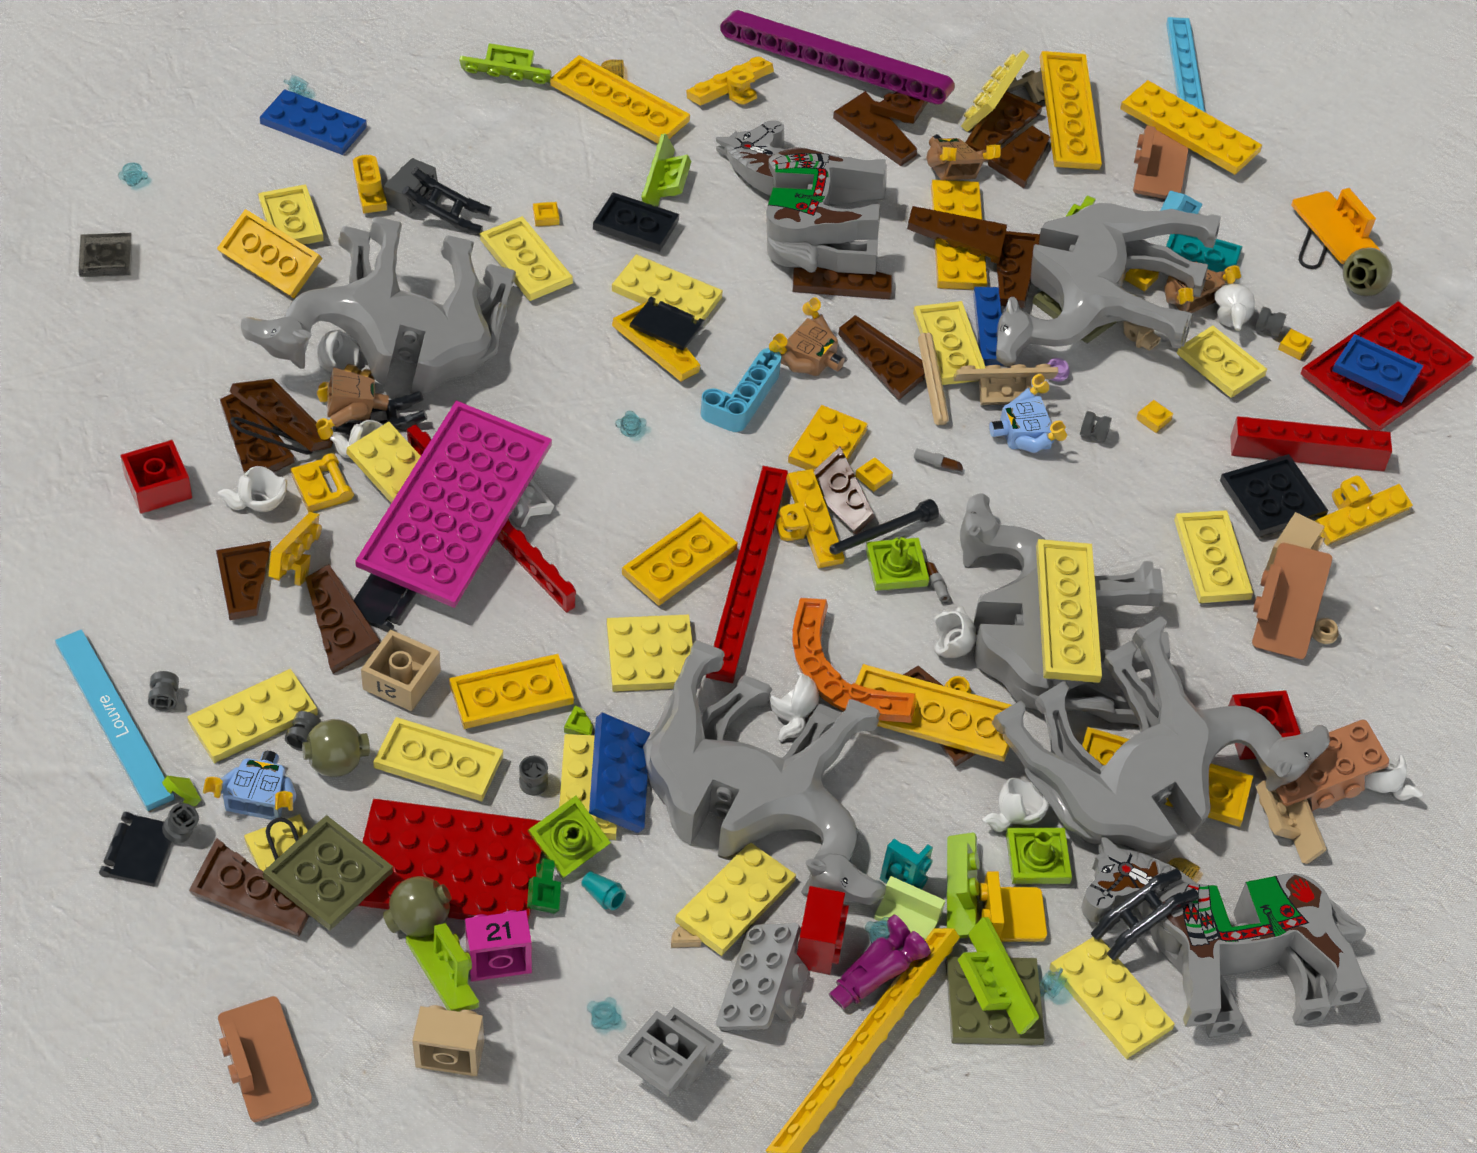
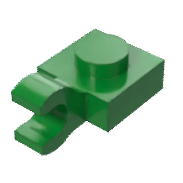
(543, 890)

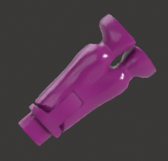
(880, 963)

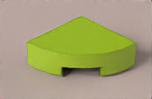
(578, 723)
(183, 788)

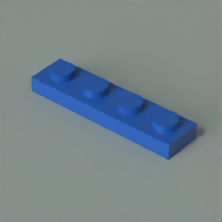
(987, 316)

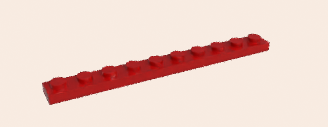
(517, 545)
(748, 571)

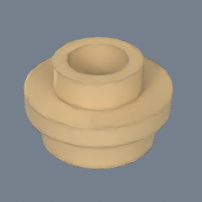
(1325, 631)

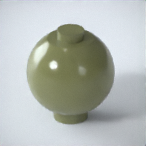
(1367, 271)
(335, 747)
(417, 906)

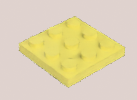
(647, 651)

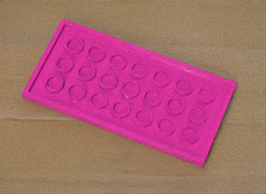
(454, 504)

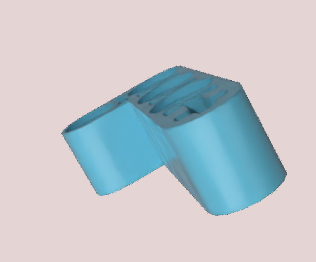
(737, 409)

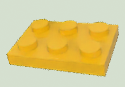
(824, 435)

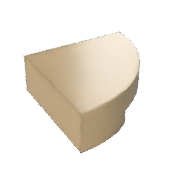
(683, 938)

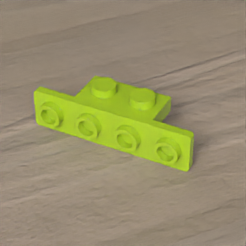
(507, 62)
(666, 173)
(962, 882)
(445, 967)
(995, 977)

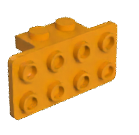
(1338, 223)

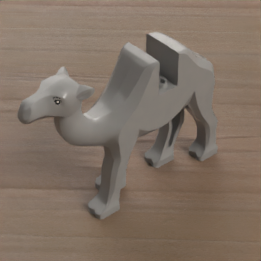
(1084, 268)
(394, 323)
(1009, 617)
(1159, 763)
(750, 786)

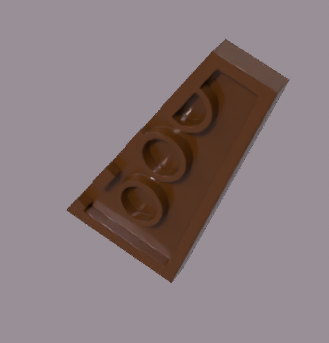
(1003, 122)
(887, 359)
(250, 449)
(341, 623)
(240, 887)

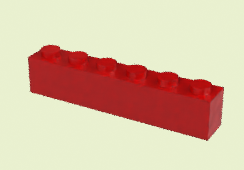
(1311, 443)

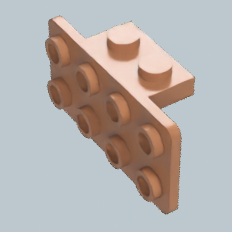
(1159, 164)
(1290, 600)
(1339, 769)
(263, 1059)

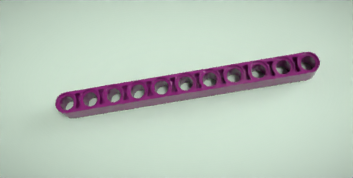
(838, 57)

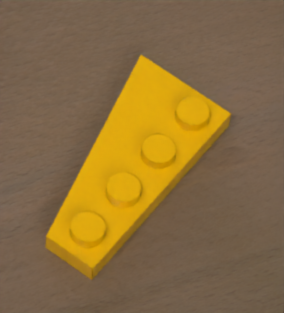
(675, 361)

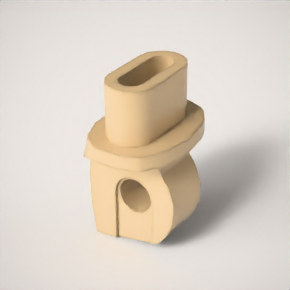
(1141, 335)

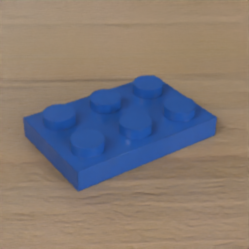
(1377, 368)

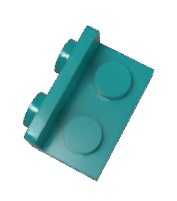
(905, 864)

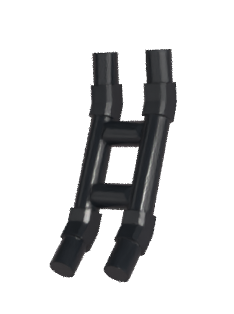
(459, 202)
(399, 403)
(1137, 927)

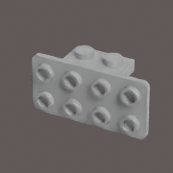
(764, 979)

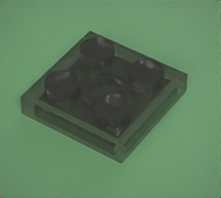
(105, 254)

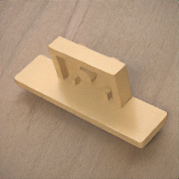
(1000, 384)
(1293, 822)

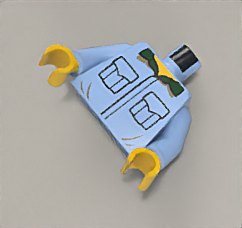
(1027, 422)
(255, 788)

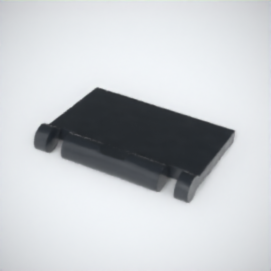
(667, 323)
(383, 601)
(136, 850)

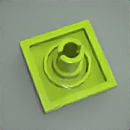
(897, 564)
(569, 836)
(1038, 856)

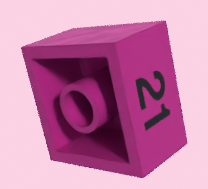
(499, 945)

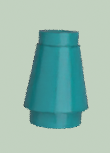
(604, 891)

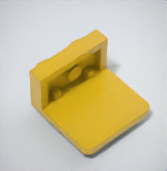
(1013, 911)

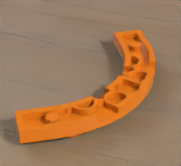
(830, 685)

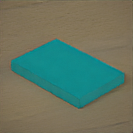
(1218, 258)

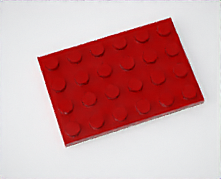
(1406, 335)
(474, 854)

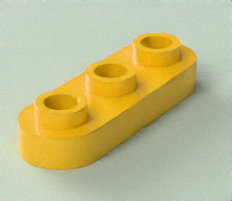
(367, 174)

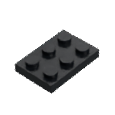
(636, 221)

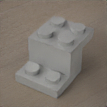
(670, 1051)

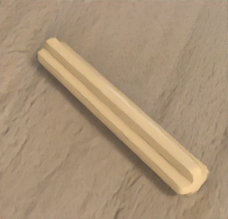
(933, 379)

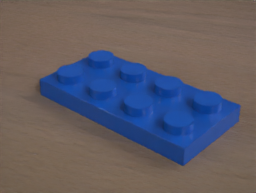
(313, 122)
(619, 773)

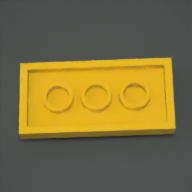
(269, 253)
(679, 558)
(511, 691)

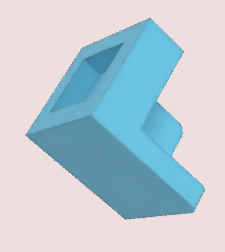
(1181, 202)

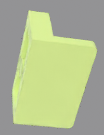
(912, 905)

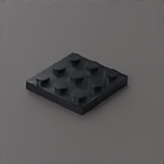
(1272, 494)

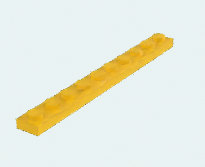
(862, 1045)

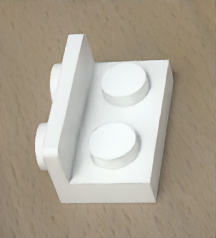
(531, 503)

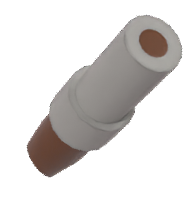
(938, 460)
(937, 582)

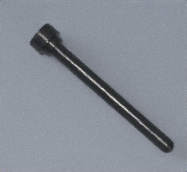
(925, 511)

